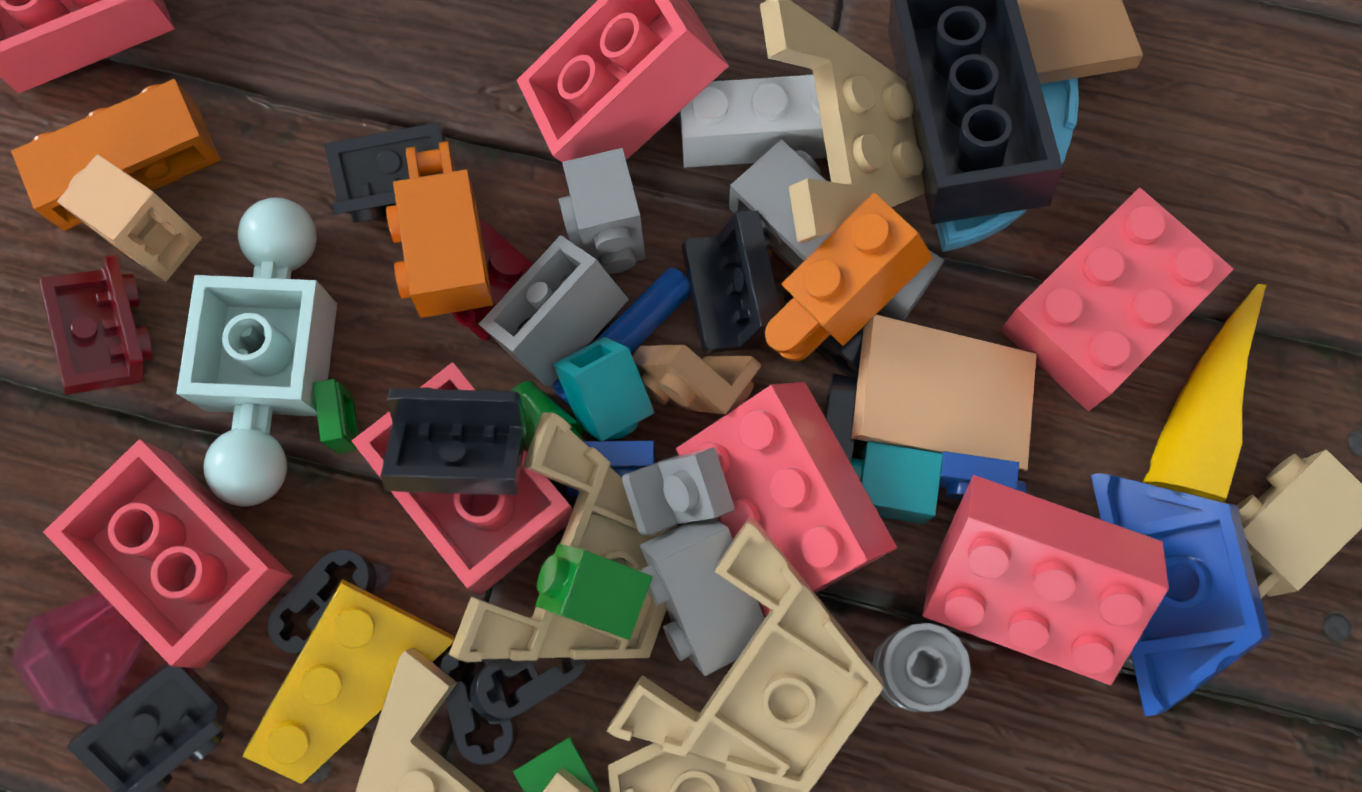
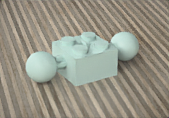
(258, 349)

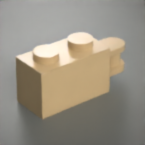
(1300, 520)

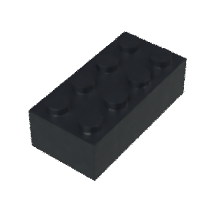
(975, 107)

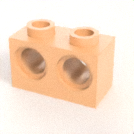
(129, 217)

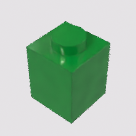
(592, 590)

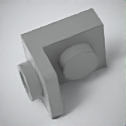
(678, 491)

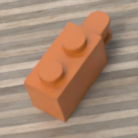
(439, 236)
(847, 280)

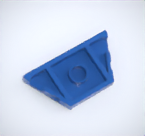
(1212, 598)

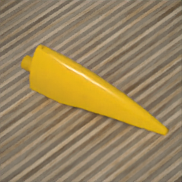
(1205, 425)

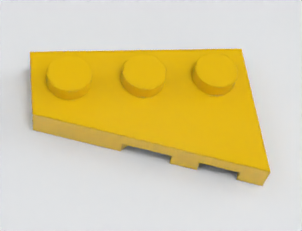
(338, 680)

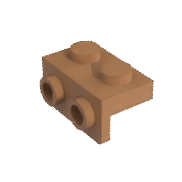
(695, 383)

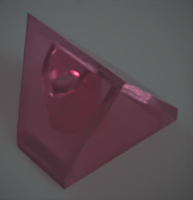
(77, 657)

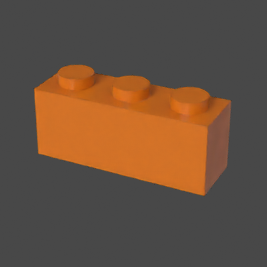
(148, 137)

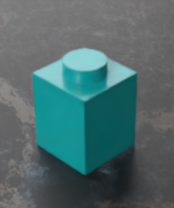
(604, 389)
(900, 480)

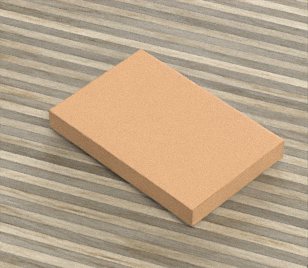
(943, 392)

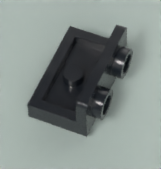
(369, 165)
(733, 284)
(454, 441)
(153, 731)

